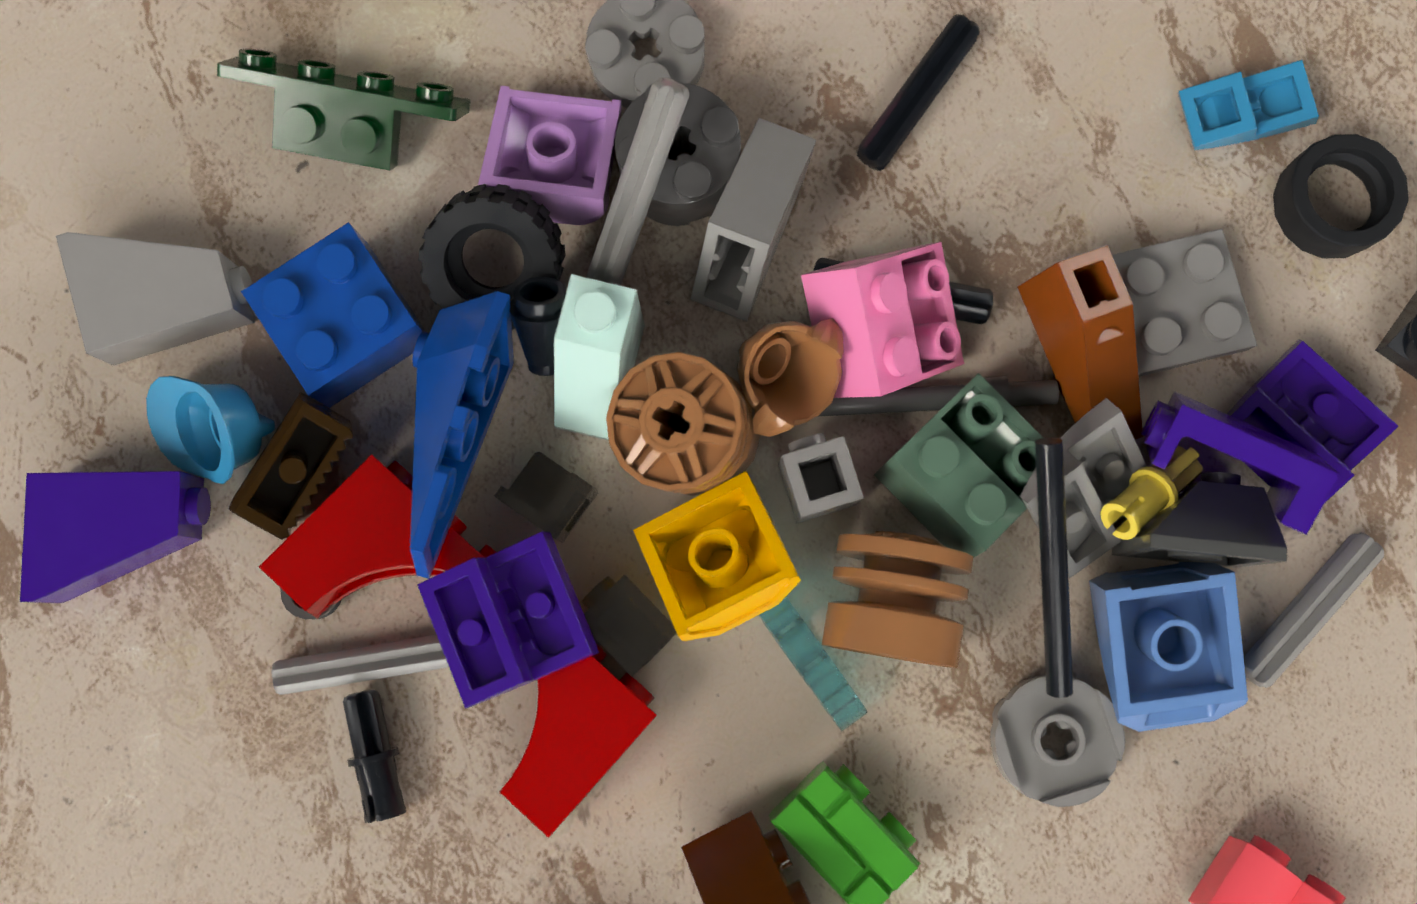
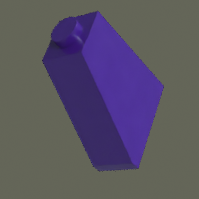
(103, 526)

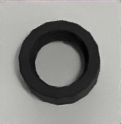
(1372, 165)

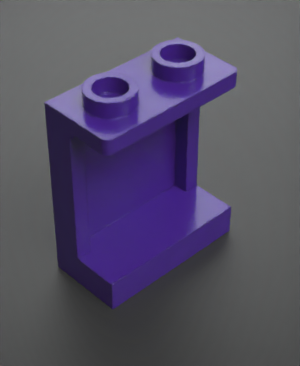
(1301, 475)

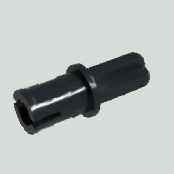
(373, 757)

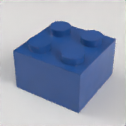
(335, 316)

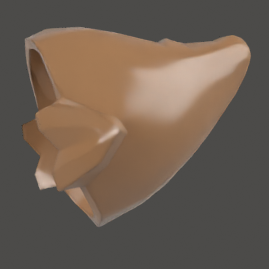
(790, 373)

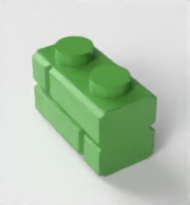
(843, 838)

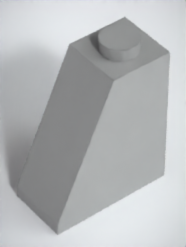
(751, 218)
(149, 295)

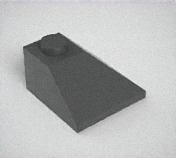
(1212, 524)

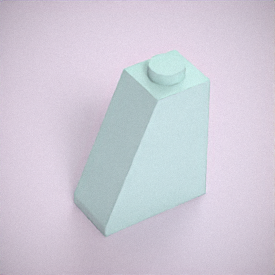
(593, 352)

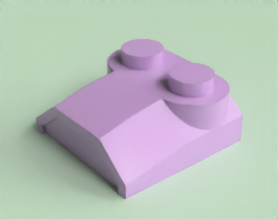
(554, 151)

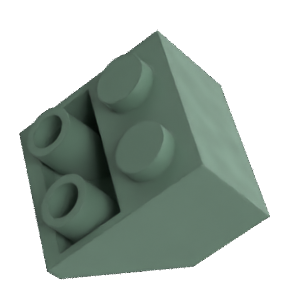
(966, 469)

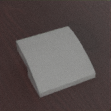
(1097, 468)

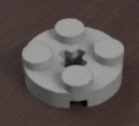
(621, 23)
(1036, 771)

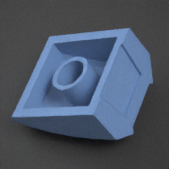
(1170, 644)

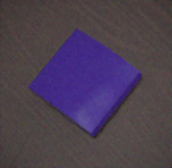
(1315, 409)
(507, 619)

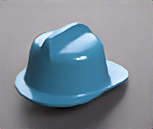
(205, 426)

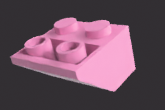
(892, 318)

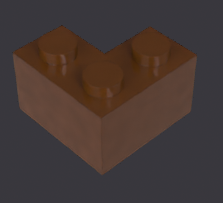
(742, 865)

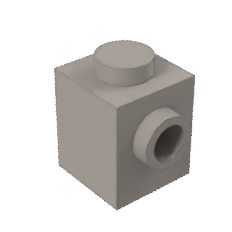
(819, 477)

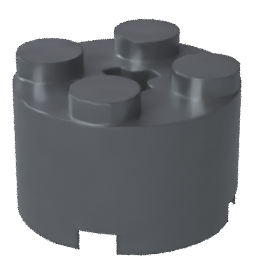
(697, 180)

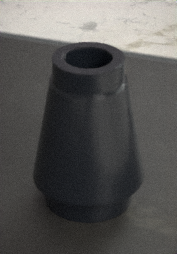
(537, 320)

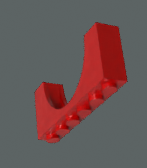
(582, 710)

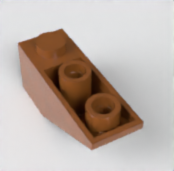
(1088, 333)

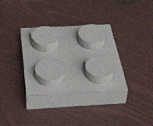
(1185, 302)

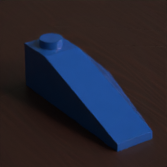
(457, 390)

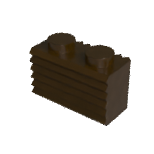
(292, 467)

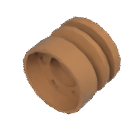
(719, 434)
(898, 598)

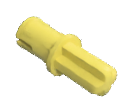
(1151, 492)

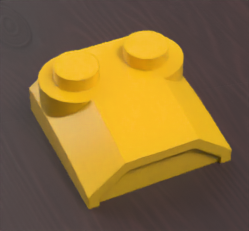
(717, 559)

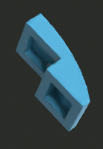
(1249, 107)

